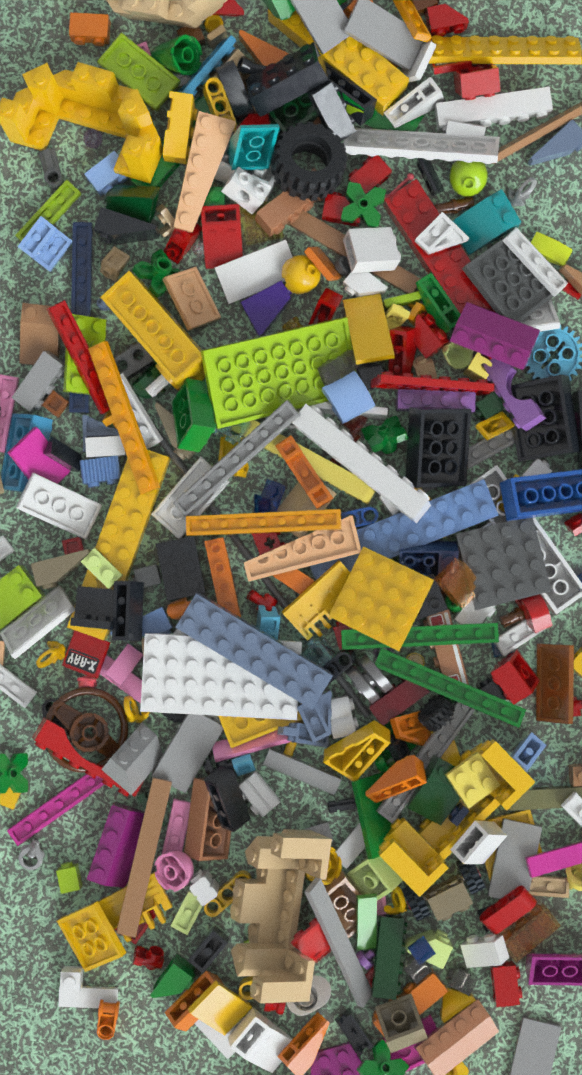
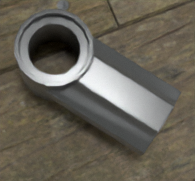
(51, 167)

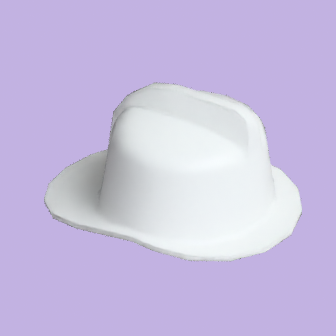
(319, 997)

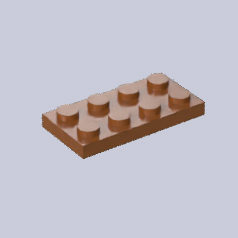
(556, 683)

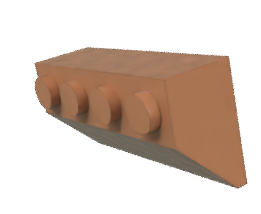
(204, 835)
(456, 1039)

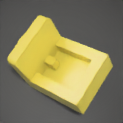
(396, 316)

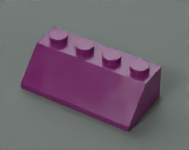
(495, 335)
(117, 846)
(554, 969)

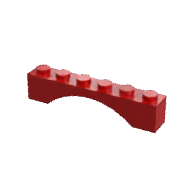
(54, 737)

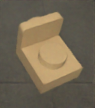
(165, 218)
(114, 263)

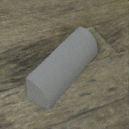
(302, 771)

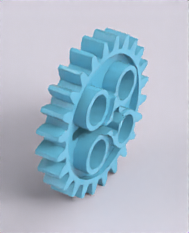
(566, 366)

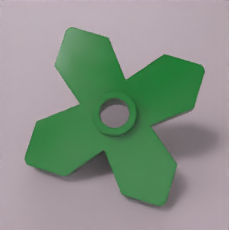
(370, 200)
(155, 272)
(385, 436)
(10, 773)
(381, 1063)

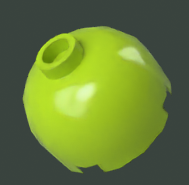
(468, 178)

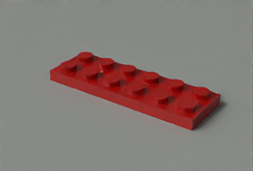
(425, 382)

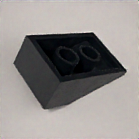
(122, 229)

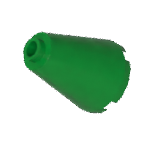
(179, 54)

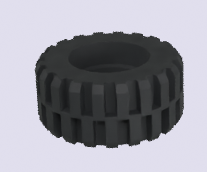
(314, 140)

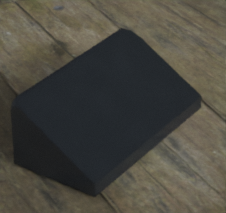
(430, 176)
(63, 454)

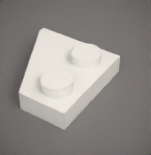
(441, 235)

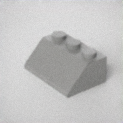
(134, 759)

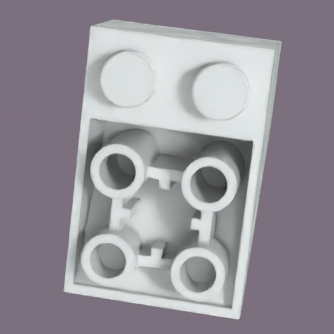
(259, 1040)

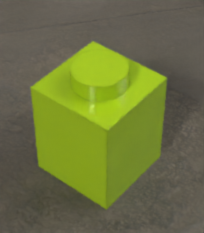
(69, 877)

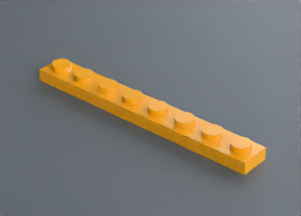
(124, 417)
(263, 522)

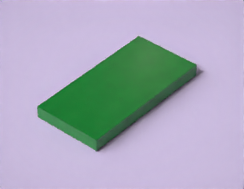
(372, 823)

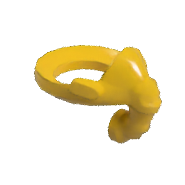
(57, 652)
(133, 716)
(399, 904)

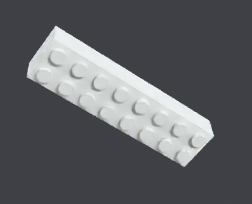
(362, 464)
(563, 581)

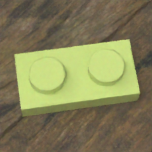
(101, 568)
(187, 914)

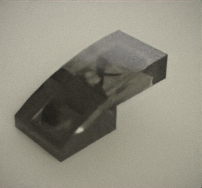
(337, 368)

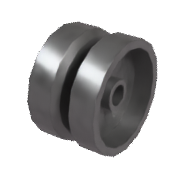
(368, 679)

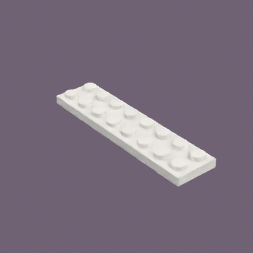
(423, 145)

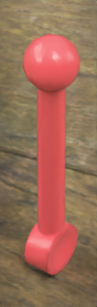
(410, 176)

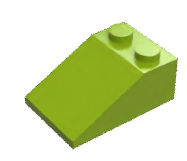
(17, 594)

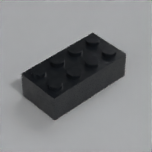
(286, 79)

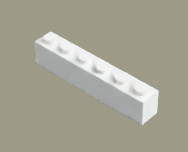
(495, 109)

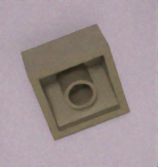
(401, 1023)

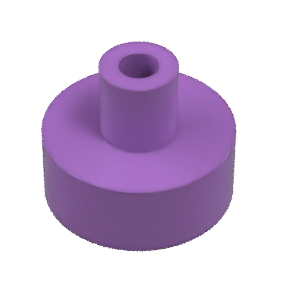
(365, 958)

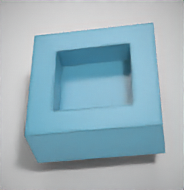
(243, 764)

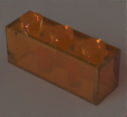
(529, 932)

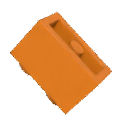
(89, 28)

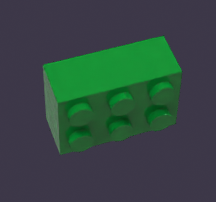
(193, 415)

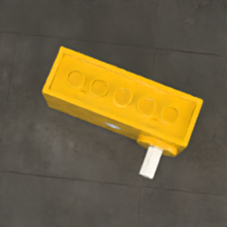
(156, 331)

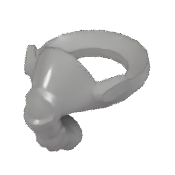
(519, 198)
(31, 850)

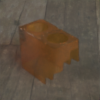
(457, 582)

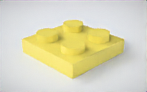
(472, 780)

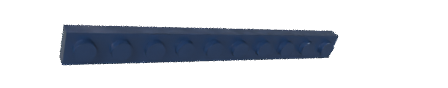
(81, 292)

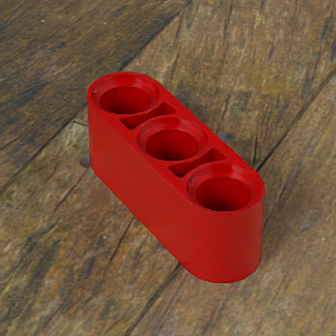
(508, 910)

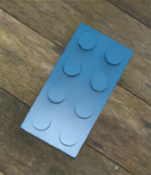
(223, 49)

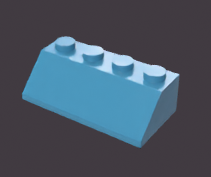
(20, 425)

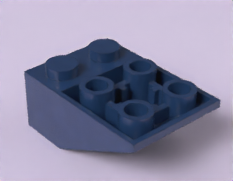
(429, 557)

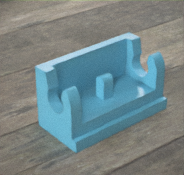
(268, 621)

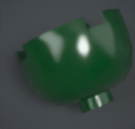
(140, 384)

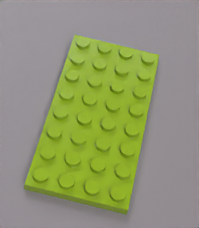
(261, 373)

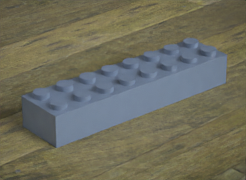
(254, 650)

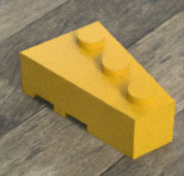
(179, 127)
(358, 750)

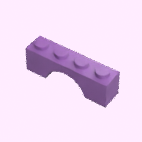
(428, 398)
(526, 412)

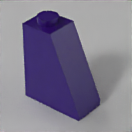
(266, 306)

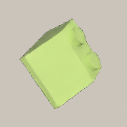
(374, 877)
(438, 941)

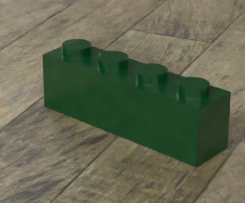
(387, 957)

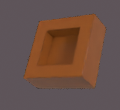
(55, 403)

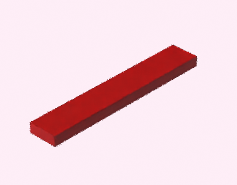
(79, 352)

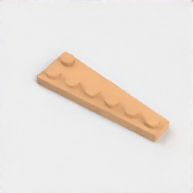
(205, 154)
(306, 551)

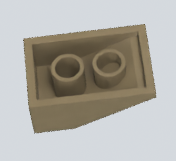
(168, 423)
(55, 570)

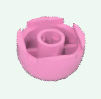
(174, 870)

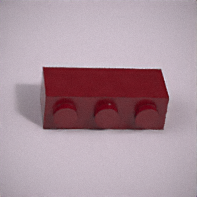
(396, 700)

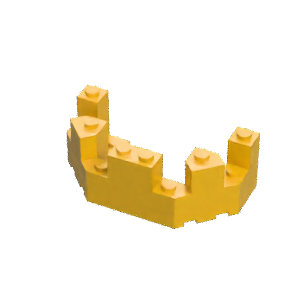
(89, 99)
(421, 854)

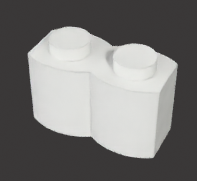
(342, 721)

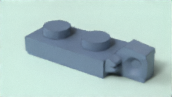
(298, 734)

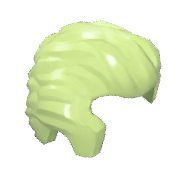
(457, 356)

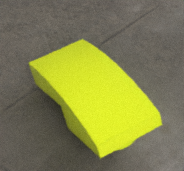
(551, 249)

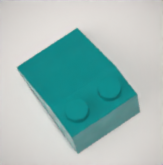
(252, 146)
(487, 221)

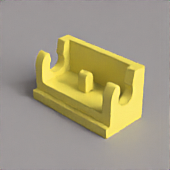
(475, 369)

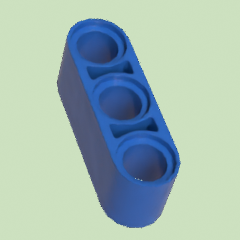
(359, 516)

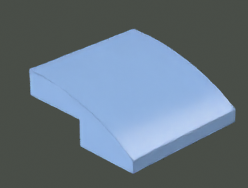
(45, 244)
(348, 397)

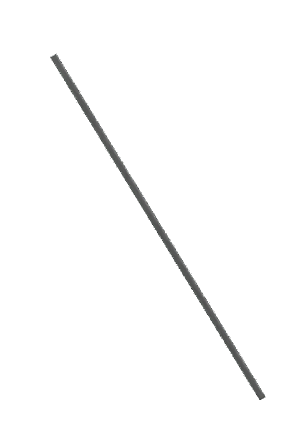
(267, 581)

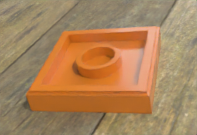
(322, 263)

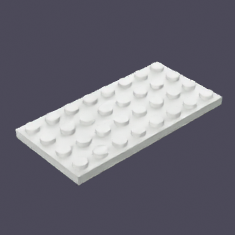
(195, 680)

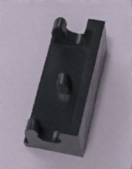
(354, 1031)

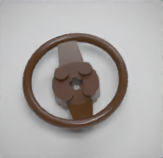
(78, 721)

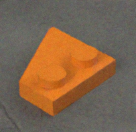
(410, 729)

